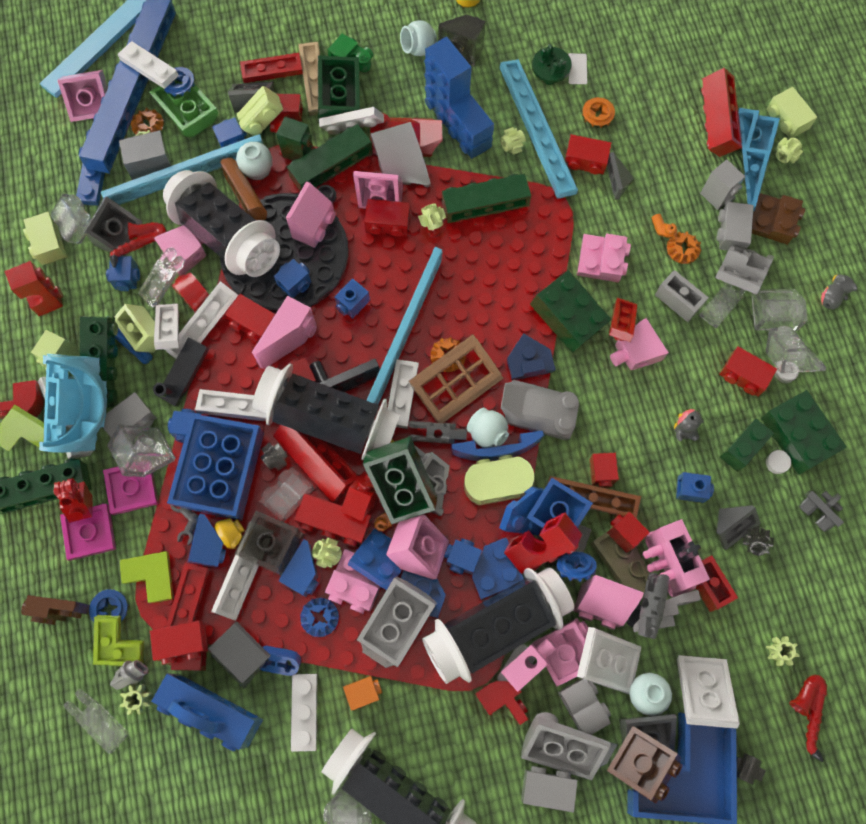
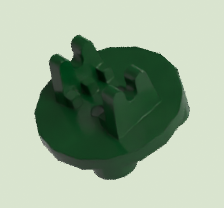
(556, 71)

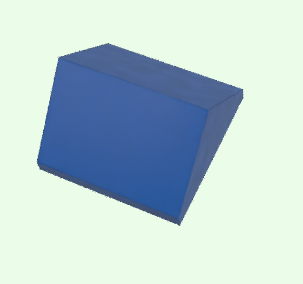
(557, 500)

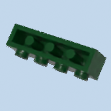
(331, 158)
(486, 198)
(98, 341)
(38, 486)

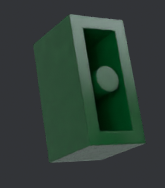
(294, 139)
(746, 445)

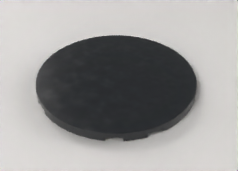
(325, 262)

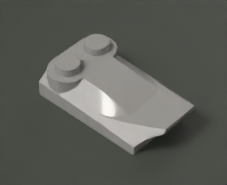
(540, 409)
(396, 623)
(565, 747)

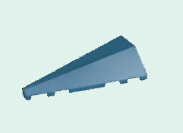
(757, 142)

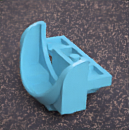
(73, 402)

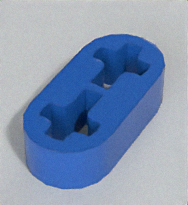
(278, 661)

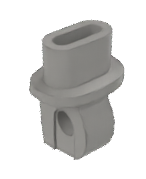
(129, 673)

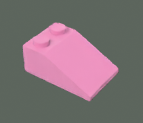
(377, 187)
(285, 333)
(606, 602)

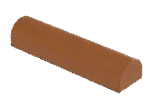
(243, 190)
(604, 499)

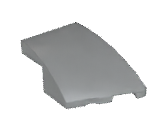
(401, 154)
(744, 268)
(438, 473)
(671, 608)

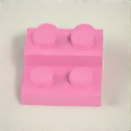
(603, 257)
(351, 586)
(570, 644)

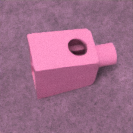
(185, 244)
(642, 351)
(521, 671)

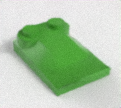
(189, 112)

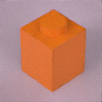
(362, 692)

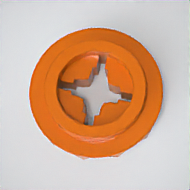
(592, 106)
(154, 118)
(675, 249)
(445, 344)

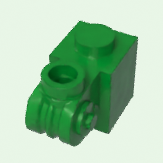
(348, 47)

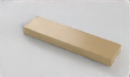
(309, 60)

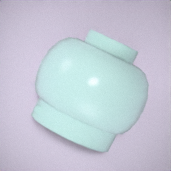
(417, 37)
(254, 160)
(488, 428)
(650, 694)

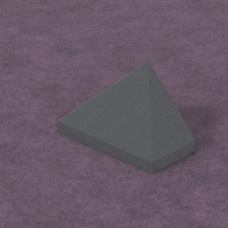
(619, 176)
(734, 524)

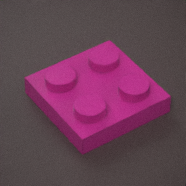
(127, 492)
(89, 535)

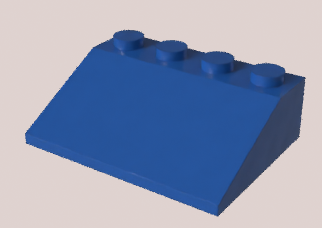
(216, 466)

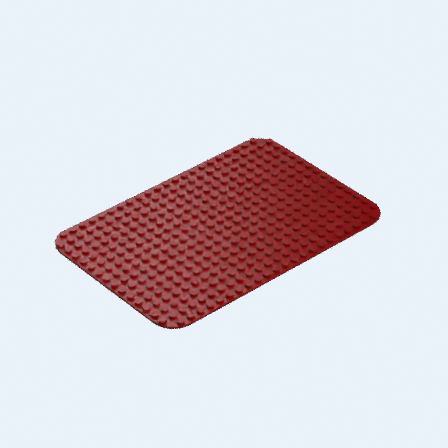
(481, 289)

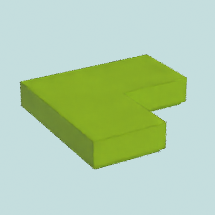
(20, 424)
(152, 568)
(109, 647)

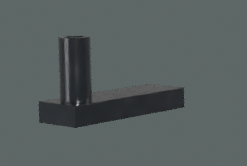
(182, 372)
(347, 379)

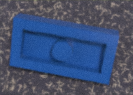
(90, 186)

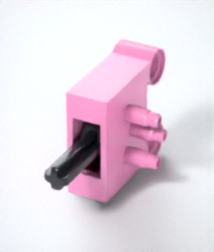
(677, 556)

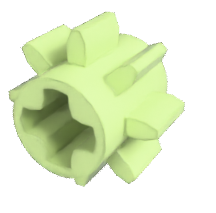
(513, 140)
(788, 150)
(432, 216)
(326, 552)
(788, 654)
(129, 702)

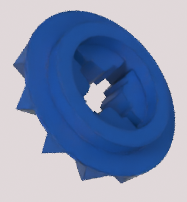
(187, 79)
(569, 561)
(101, 601)
(321, 628)

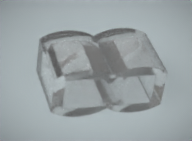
(71, 218)
(286, 494)

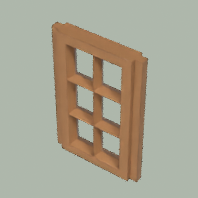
(443, 363)

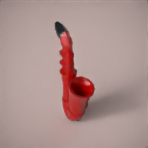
(145, 235)
(812, 698)

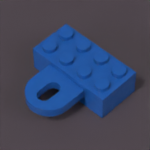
(206, 711)

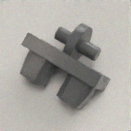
(829, 518)

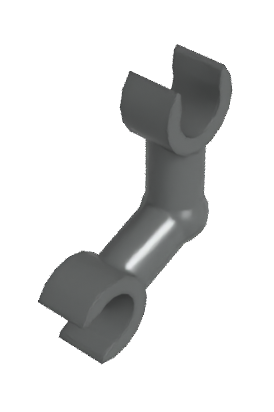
(191, 524)

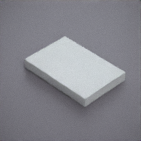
(609, 660)
(707, 692)

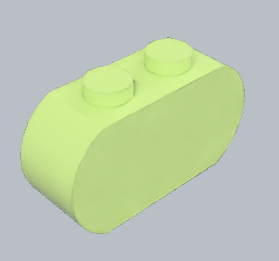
(498, 480)

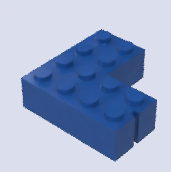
(450, 98)
(706, 784)

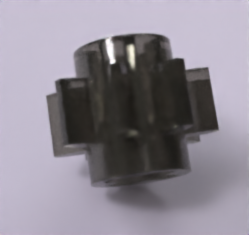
(274, 456)
(758, 541)
(749, 769)

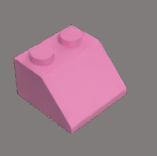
(83, 94)
(310, 216)
(418, 547)

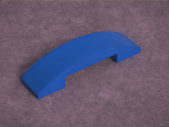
(468, 449)

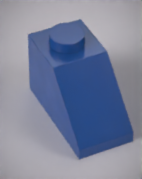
(206, 545)
(301, 571)

